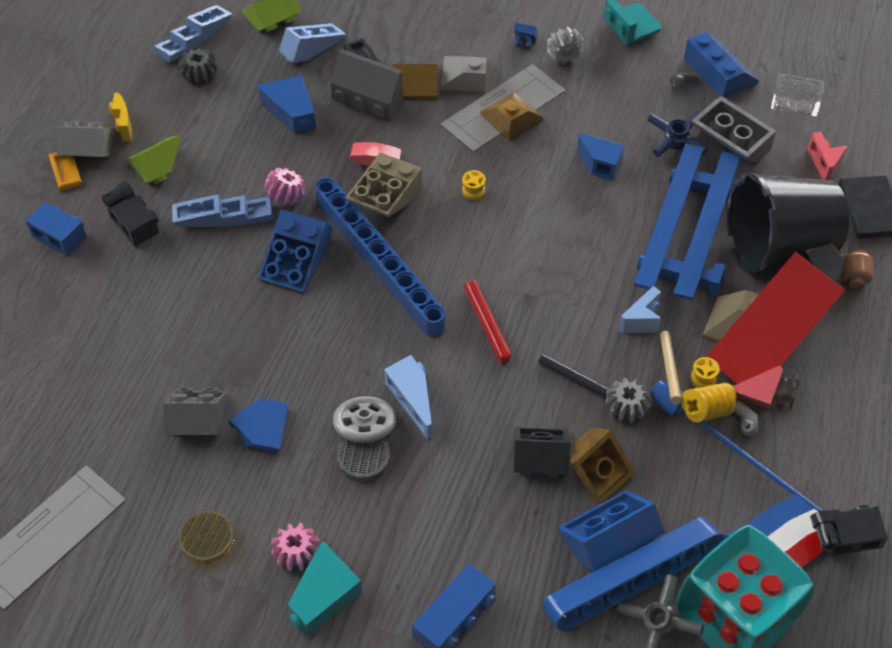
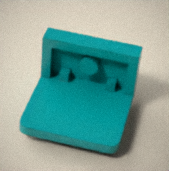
(630, 22)

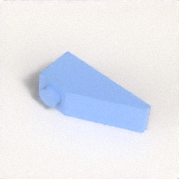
(308, 41)
(408, 384)

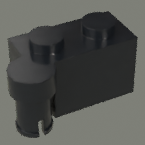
(130, 213)
(849, 530)

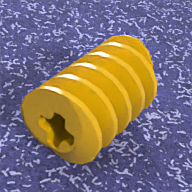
(709, 402)

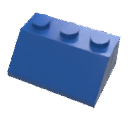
(717, 65)
(612, 529)

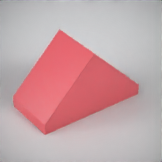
(760, 388)

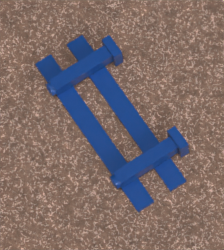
(691, 272)

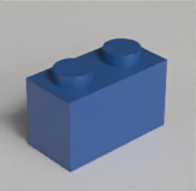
(56, 228)

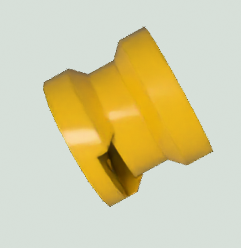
(473, 185)
(709, 369)

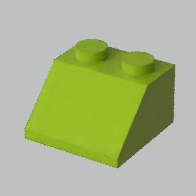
(270, 12)

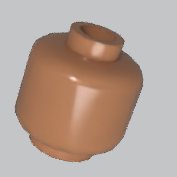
(857, 269)

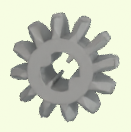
(565, 45)
(628, 400)

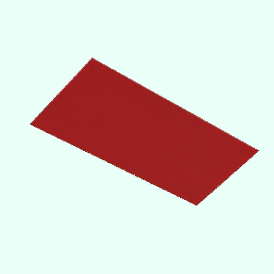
(776, 320)

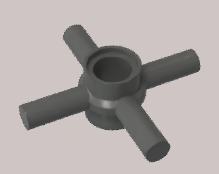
(663, 606)

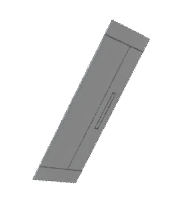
(529, 84)
(53, 531)

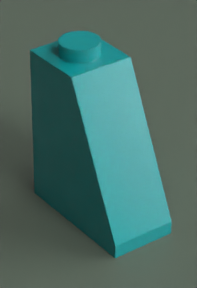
(322, 591)

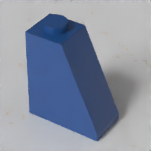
(289, 103)

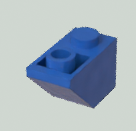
(600, 155)

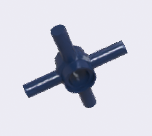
(676, 134)

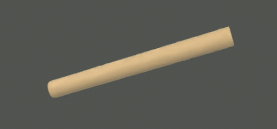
(670, 367)

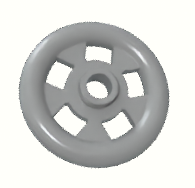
(364, 419)

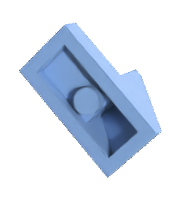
(641, 315)

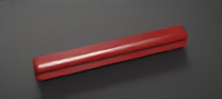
(487, 321)

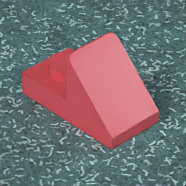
(824, 157)

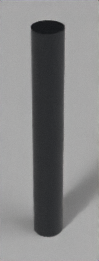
(573, 375)

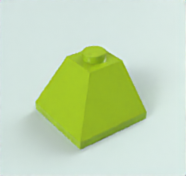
(156, 160)

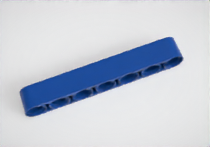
(631, 574)

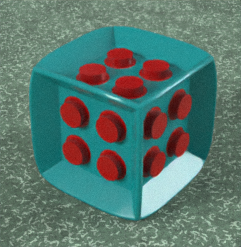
(745, 592)

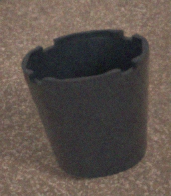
(783, 216)

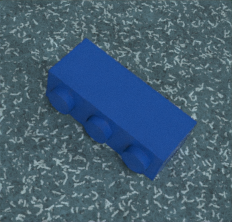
(455, 609)

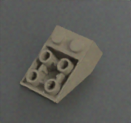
(387, 185)

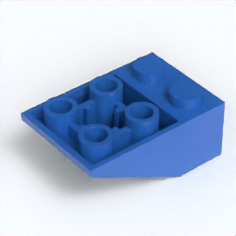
(295, 251)

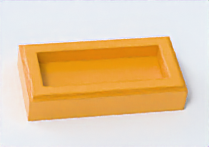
(65, 171)

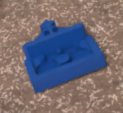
(261, 424)

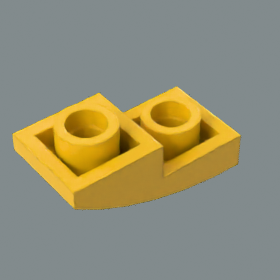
(119, 111)

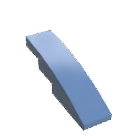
(196, 31)
(215, 212)

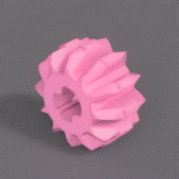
(285, 186)
(294, 547)

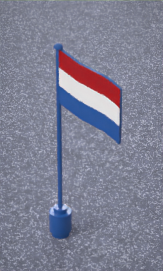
(785, 523)

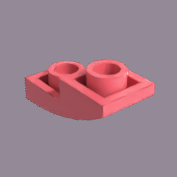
(366, 152)

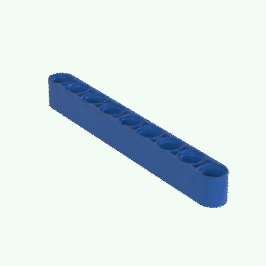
(381, 258)

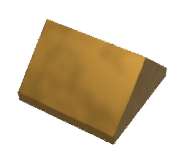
(419, 80)

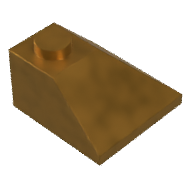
(511, 115)
(600, 463)

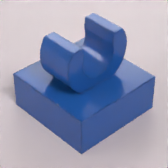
(525, 32)

